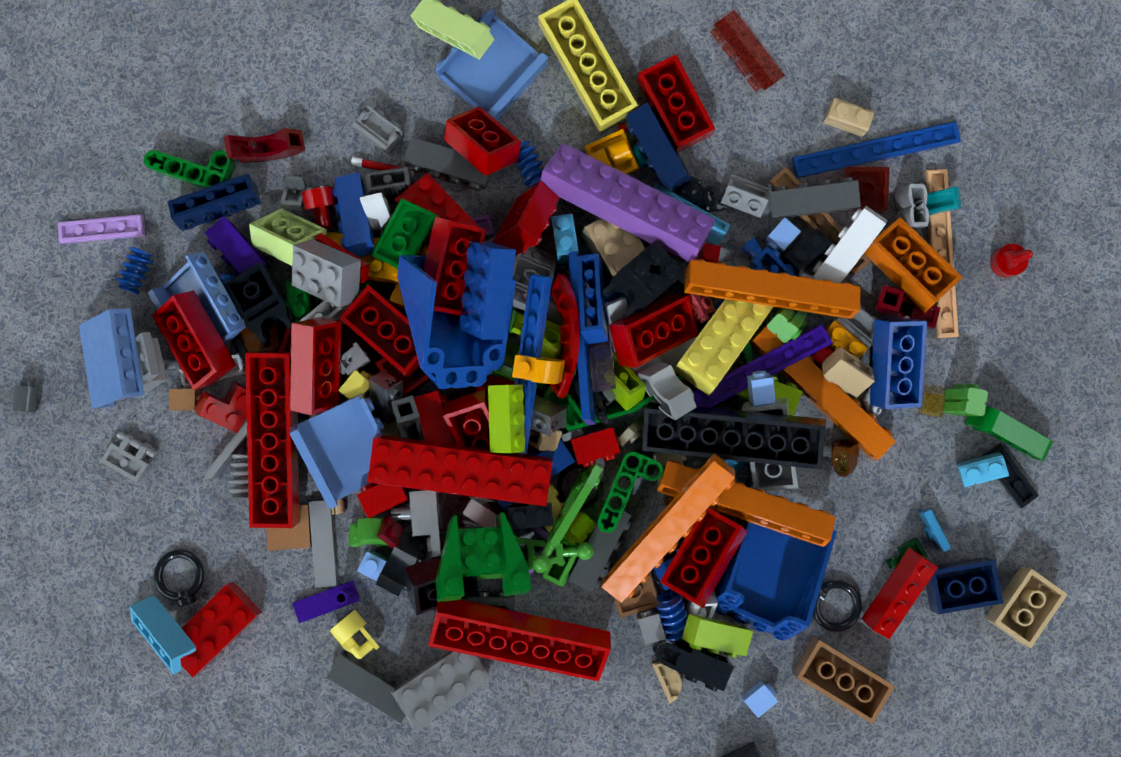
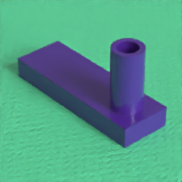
(326, 601)

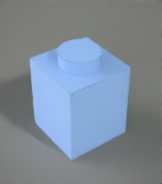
(782, 235)
(761, 388)
(372, 564)
(760, 698)

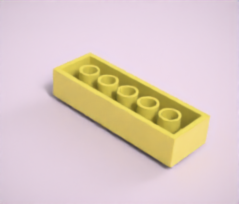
(587, 64)
(720, 343)

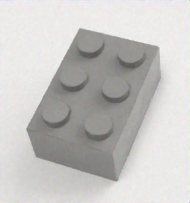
(325, 272)

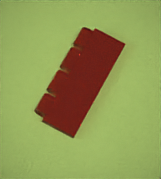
(751, 54)

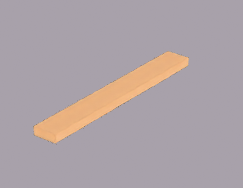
(941, 241)

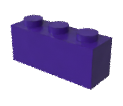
(233, 246)

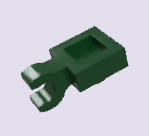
(914, 544)

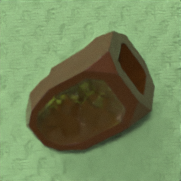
(844, 456)

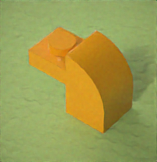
(538, 370)

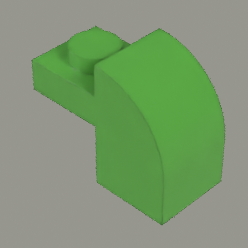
(365, 533)

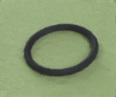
(559, 484)

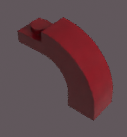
(265, 148)
(896, 306)

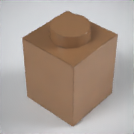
(183, 399)

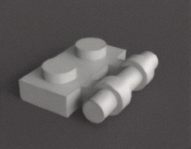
(125, 462)

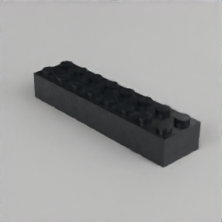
(737, 436)

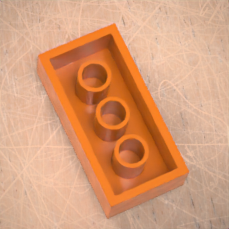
(912, 264)

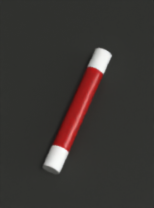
(375, 165)

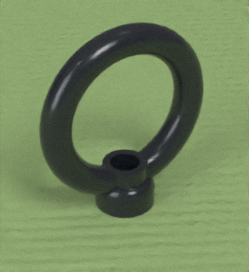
(185, 597)
(857, 606)

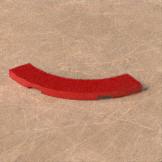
(569, 331)

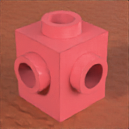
(701, 307)

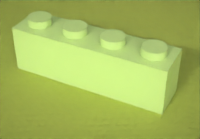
(453, 27)

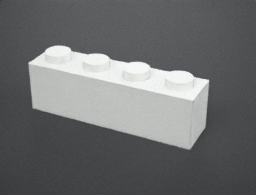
(851, 247)

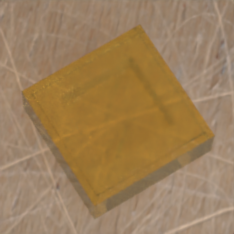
(932, 405)

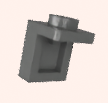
(292, 194)

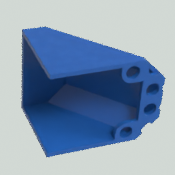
(442, 349)

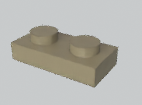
(632, 432)

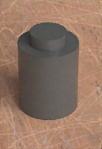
(25, 397)

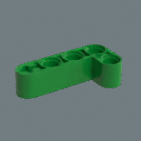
(188, 168)
(1011, 432)
(623, 494)

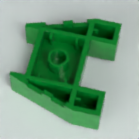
(481, 553)

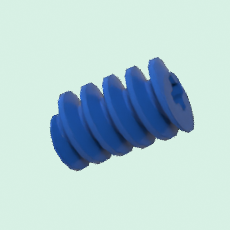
(528, 165)
(134, 270)
(673, 614)

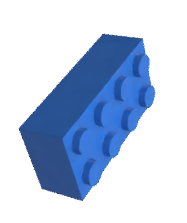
(487, 290)
(898, 363)

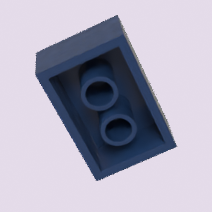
(964, 586)

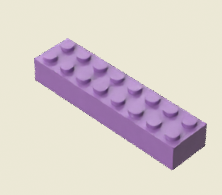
(627, 202)

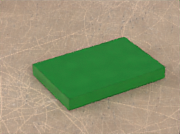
(404, 233)

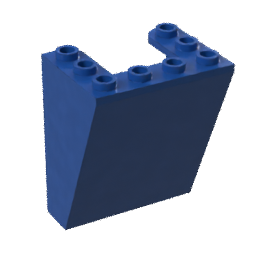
(773, 581)

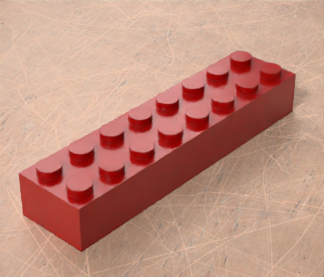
(270, 448)
(459, 470)
(520, 638)

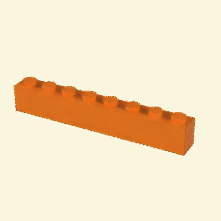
(772, 289)
(831, 400)
(757, 507)
(668, 528)

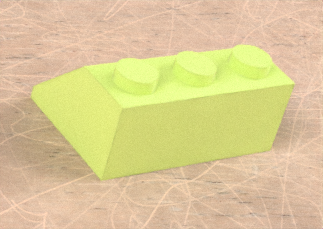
(280, 231)

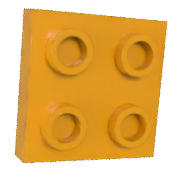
(614, 151)

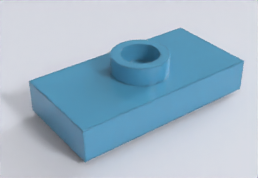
(933, 530)

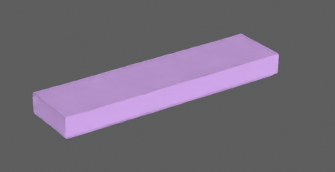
(101, 229)

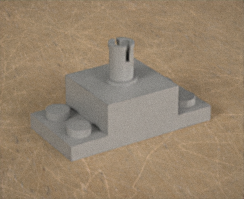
(531, 262)
(151, 361)
(426, 518)

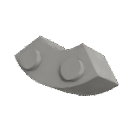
(668, 390)

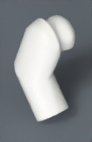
(870, 408)

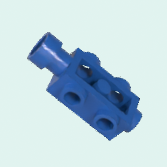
(771, 256)

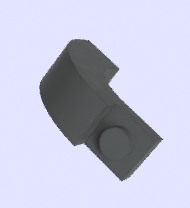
(407, 418)

